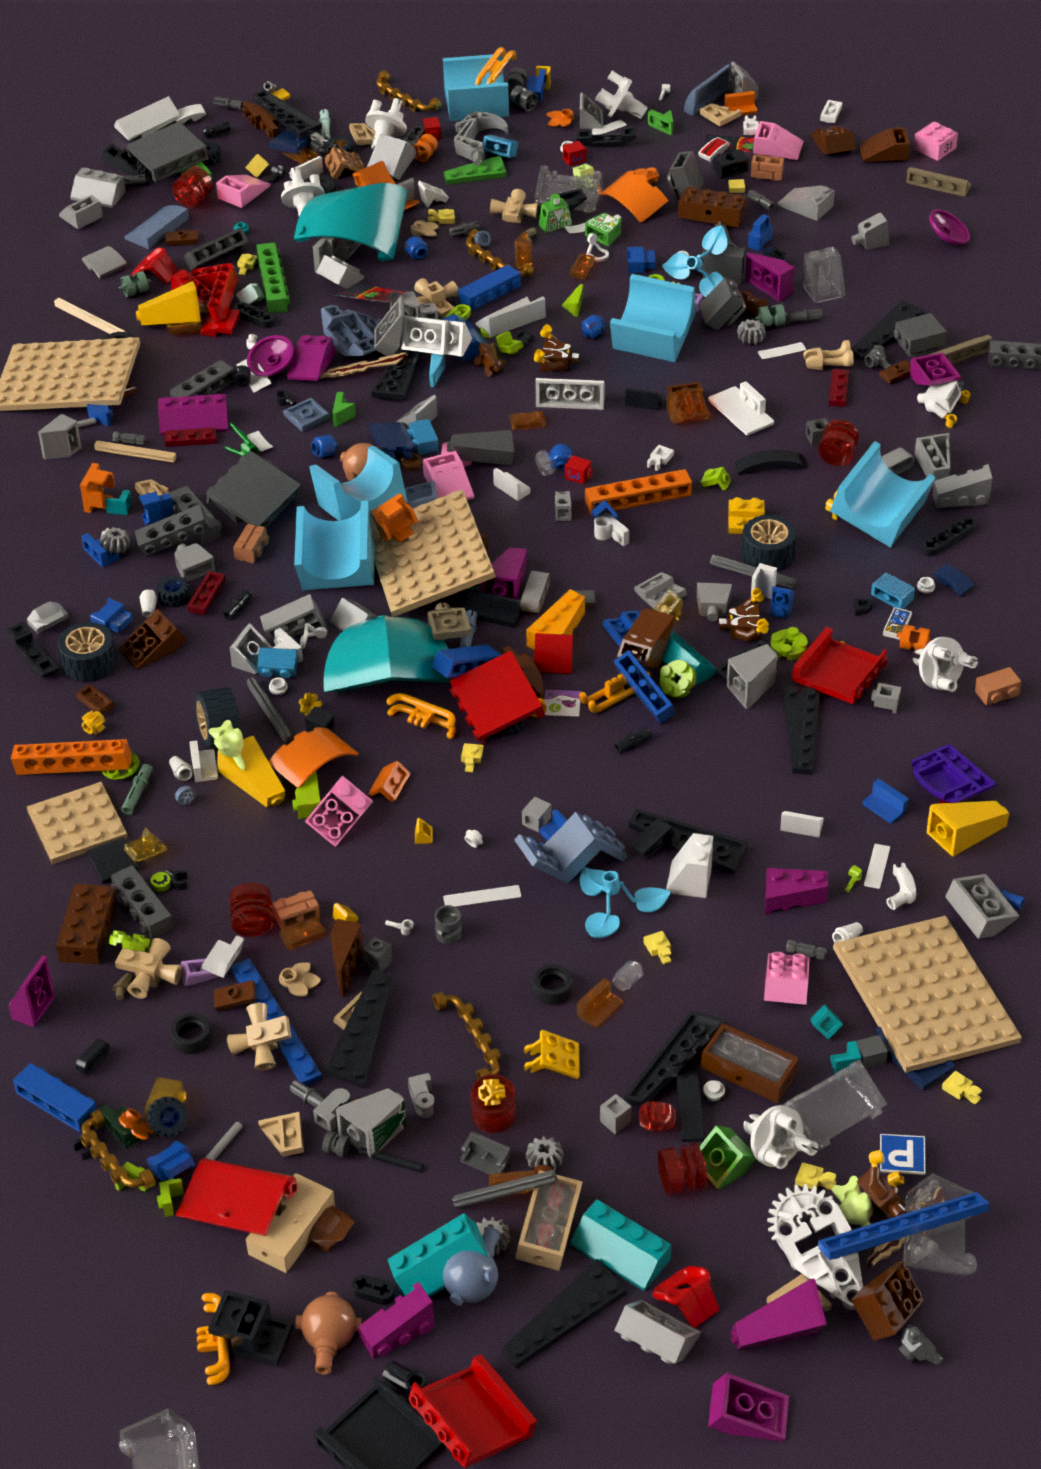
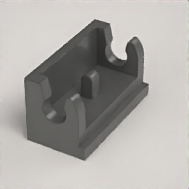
(485, 1154)

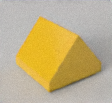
(423, 832)
(344, 913)

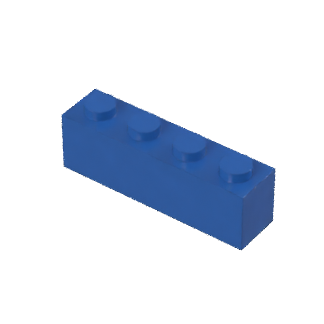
(489, 287)
(458, 661)
(644, 687)
(54, 1096)

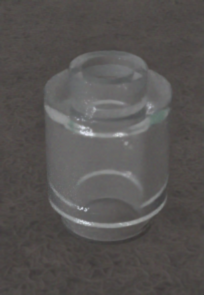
(545, 463)
(627, 975)

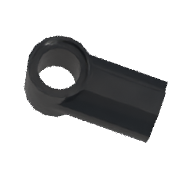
(403, 1377)

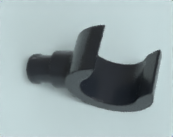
(323, 153)
(277, 172)
(283, 398)
(176, 875)
(85, 1154)

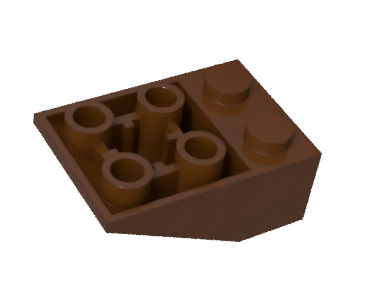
(834, 139)
(886, 146)
(648, 637)
(152, 640)
(346, 951)
(888, 1301)

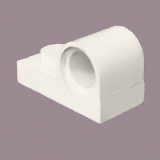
(607, 526)

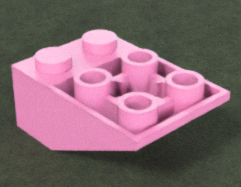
(776, 142)
(240, 189)
(448, 474)
(338, 811)
(787, 978)

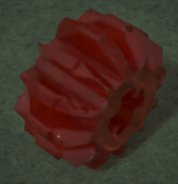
(657, 1116)

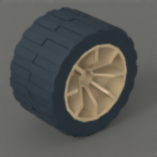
(769, 541)
(87, 651)
(213, 709)

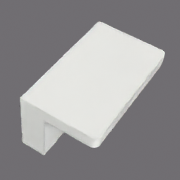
(311, 167)
(510, 484)
(765, 579)
(203, 763)
(801, 824)
(223, 956)

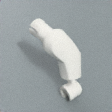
(907, 887)

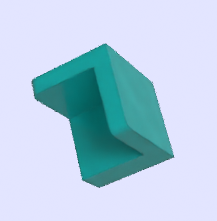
(120, 505)
(826, 1021)
(843, 1060)

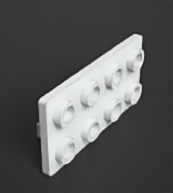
(743, 408)

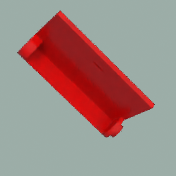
(242, 1192)

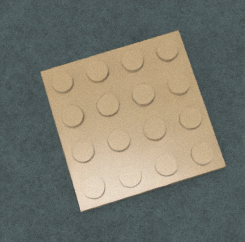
(76, 822)

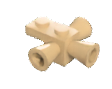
(514, 209)
(436, 294)
(148, 967)
(261, 1036)

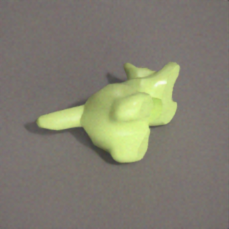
(229, 742)
(855, 1205)

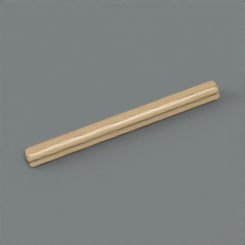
(86, 316)

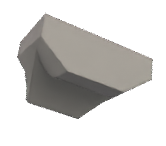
(46, 616)

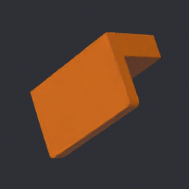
(743, 101)
(390, 781)

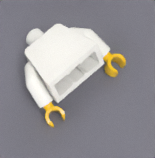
(942, 399)

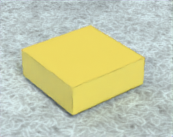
(736, 186)

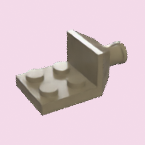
(448, 622)

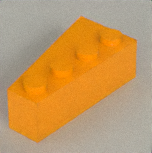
(559, 618)

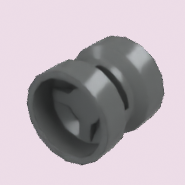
(336, 1144)

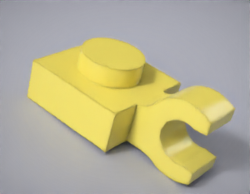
(444, 216)
(246, 262)
(470, 755)
(658, 945)
(960, 1086)
(814, 1176)

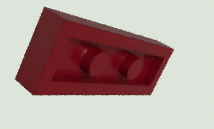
(838, 387)
(190, 437)
(206, 593)

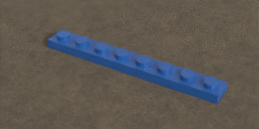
(291, 1048)
(903, 1226)

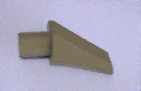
(121, 986)

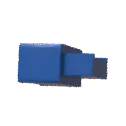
(761, 233)
(640, 259)
(156, 507)
(112, 616)
(170, 1161)

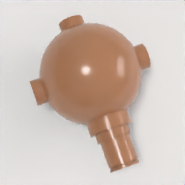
(355, 460)
(328, 1327)

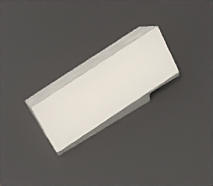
(147, 119)
(513, 316)
(435, 336)

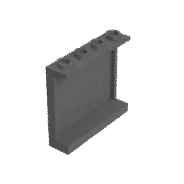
(168, 151)
(254, 490)

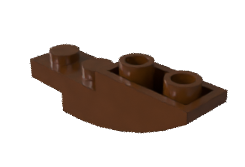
(260, 119)
(530, 671)

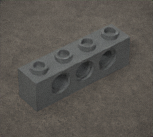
(215, 248)
(1014, 355)
(206, 382)
(184, 499)
(172, 530)
(141, 902)

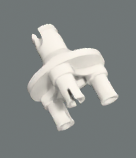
(623, 99)
(386, 123)
(298, 192)
(943, 663)
(778, 1136)

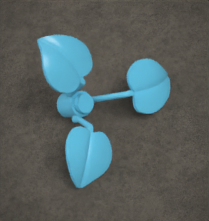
(680, 263)
(595, 881)

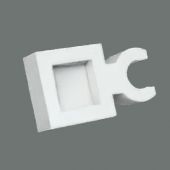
(750, 126)
(659, 456)

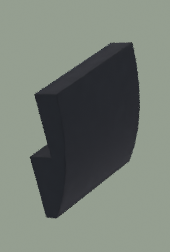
(110, 859)

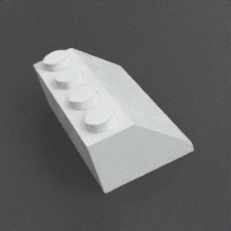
(570, 393)

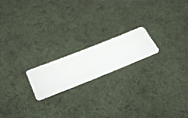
(609, 127)
(797, 347)
(877, 866)

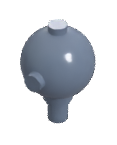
(472, 1275)

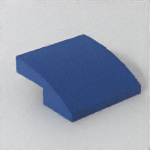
(620, 626)

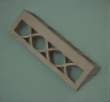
(937, 181)
(967, 349)

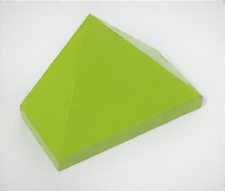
(574, 301)

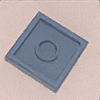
(306, 414)

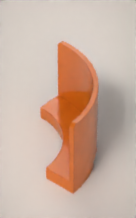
(377, 174)
(636, 195)
(308, 754)

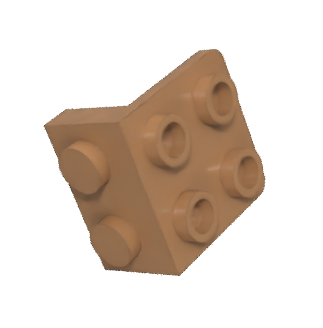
(340, 159)

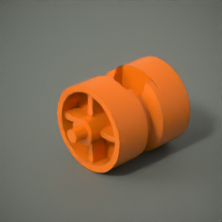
(426, 147)
(914, 638)

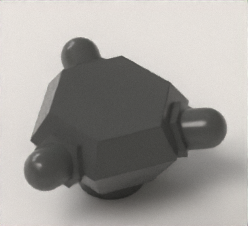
(918, 1346)

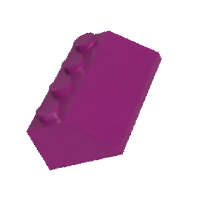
(193, 413)

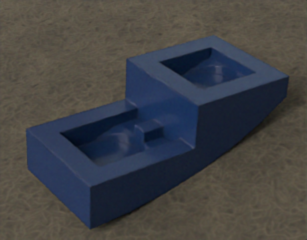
(957, 580)

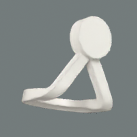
(592, 238)
(319, 633)

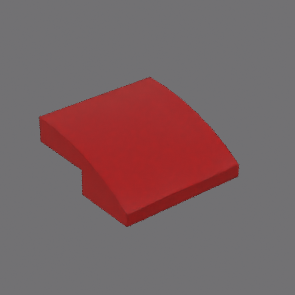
(225, 326)
(553, 653)

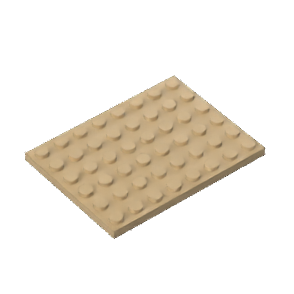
(67, 373)
(435, 560)
(926, 993)

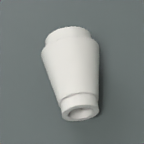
(148, 602)
(181, 768)
(847, 932)

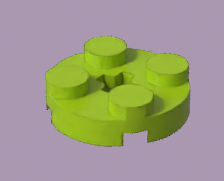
(780, 644)
(670, 672)
(136, 942)

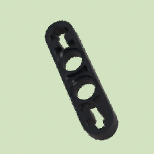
(964, 526)

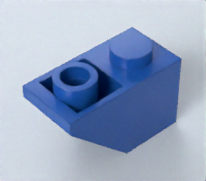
(101, 413)
(781, 602)

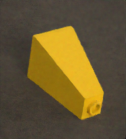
(172, 307)
(258, 777)
(965, 824)

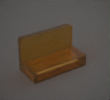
(523, 251)
(598, 1004)

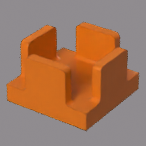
(93, 485)
(394, 519)

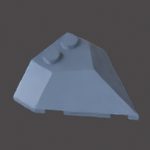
(350, 330)

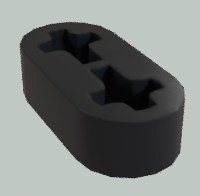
(92, 1056)
(373, 1289)

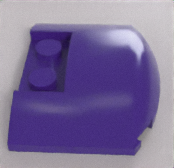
(950, 775)

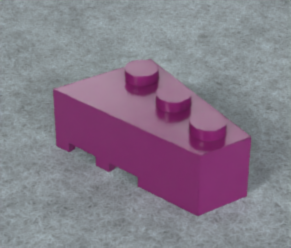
(794, 888)
(398, 1324)

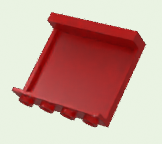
(837, 668)
(495, 696)
(474, 1412)

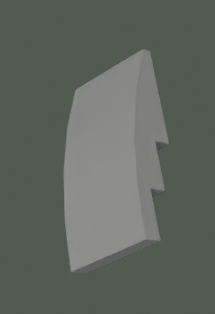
(333, 246)

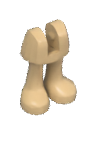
(818, 358)

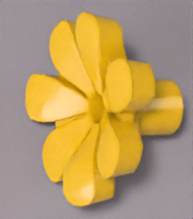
(309, 703)

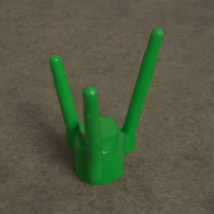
(246, 446)

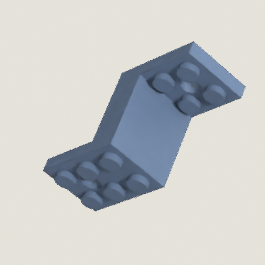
(571, 847)

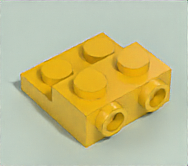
(742, 511)

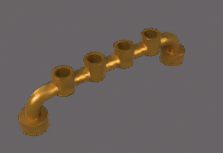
(384, 87)
(473, 249)
(473, 1026)
(109, 1160)

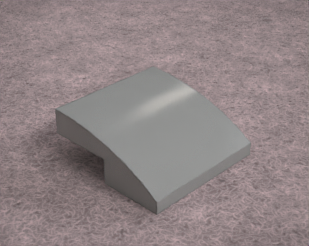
(104, 262)
(656, 587)

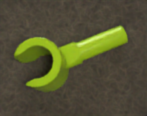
(855, 873)

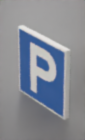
(903, 1154)

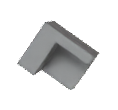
(536, 814)
(615, 1114)

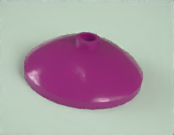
(949, 227)
(272, 354)

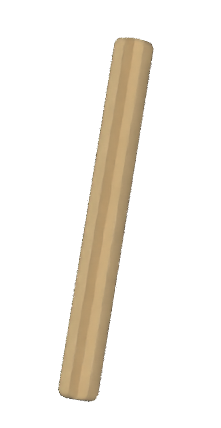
(135, 451)

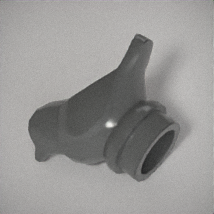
(876, 357)

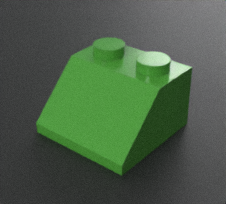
(725, 1156)

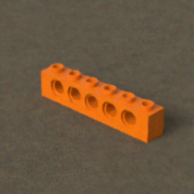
(640, 490)
(71, 757)

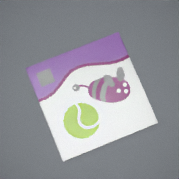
(562, 703)

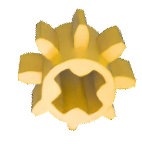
(93, 722)
(491, 1092)

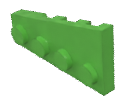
(488, 169)

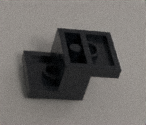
(250, 1328)

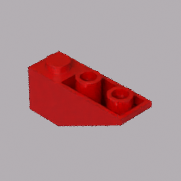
(183, 277)

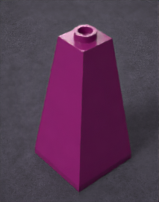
(509, 574)
(785, 1318)

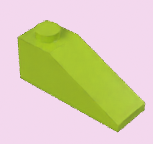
(307, 797)

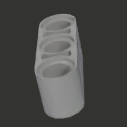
(898, 460)
(535, 592)

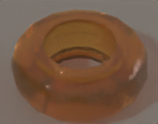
(414, 463)

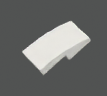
(193, 111)

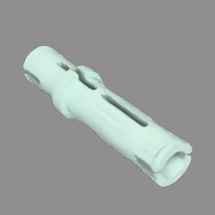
(325, 120)

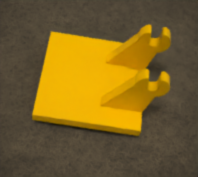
(556, 1054)

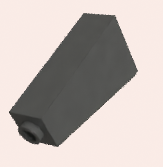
(484, 447)

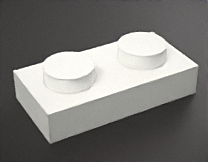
(831, 111)

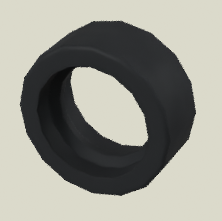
(552, 996)
(195, 1045)

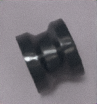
(242, 376)

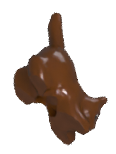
(752, 302)
(489, 358)

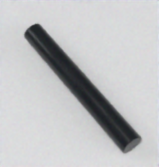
(401, 1162)

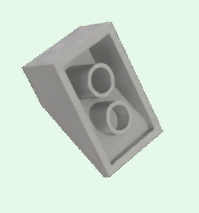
(809, 201)
(388, 332)

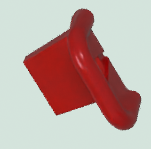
(159, 264)
(695, 1302)

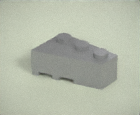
(934, 455)
(964, 490)
(293, 618)

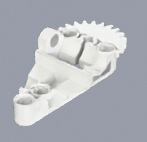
(813, 1262)

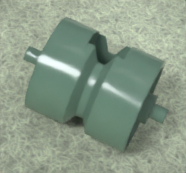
(134, 284)
(774, 315)

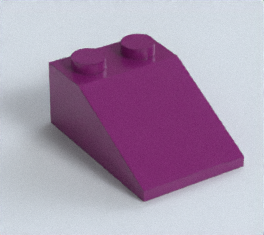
(770, 275)
(311, 357)
(933, 370)
(33, 995)
(748, 1409)

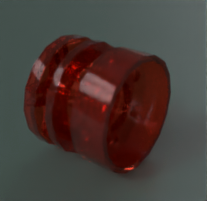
(192, 187)
(838, 442)
(251, 909)
(493, 1117)
(682, 1169)

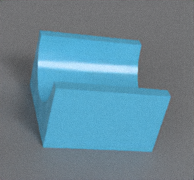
(464, 96)
(654, 318)
(376, 484)
(878, 498)
(335, 551)

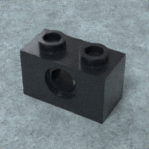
(730, 164)

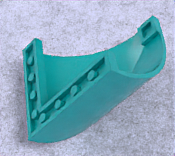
(357, 214)
(382, 652)

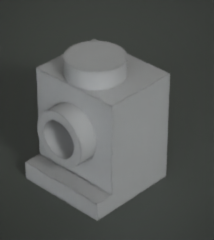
(886, 697)

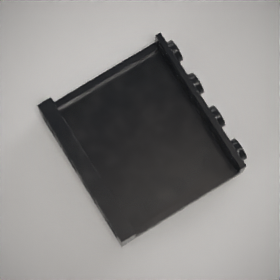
(379, 1433)

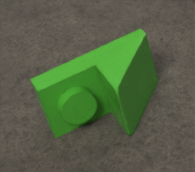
(660, 121)
(342, 410)

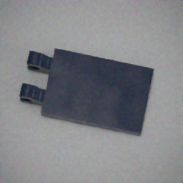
(289, 142)
(392, 438)
(922, 1077)

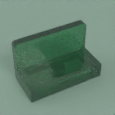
(112, 1122)

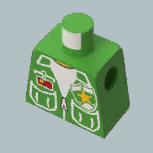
(554, 214)
(605, 227)

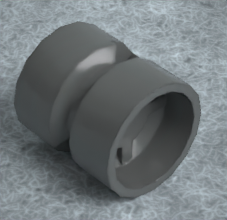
(516, 77)
(448, 924)

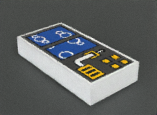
(896, 622)

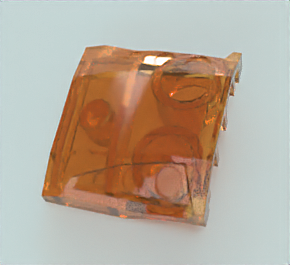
(687, 406)

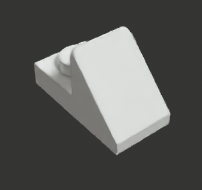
(429, 193)
(284, 641)

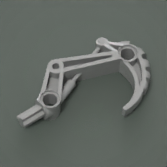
(467, 131)

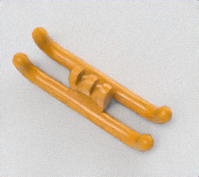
(494, 66)
(613, 690)
(423, 713)
(209, 1342)

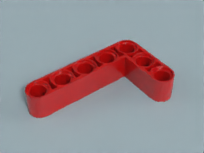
(223, 281)

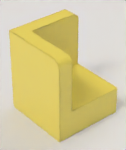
(257, 165)

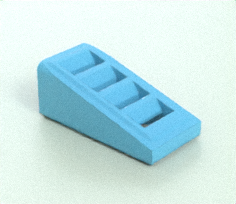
(436, 368)

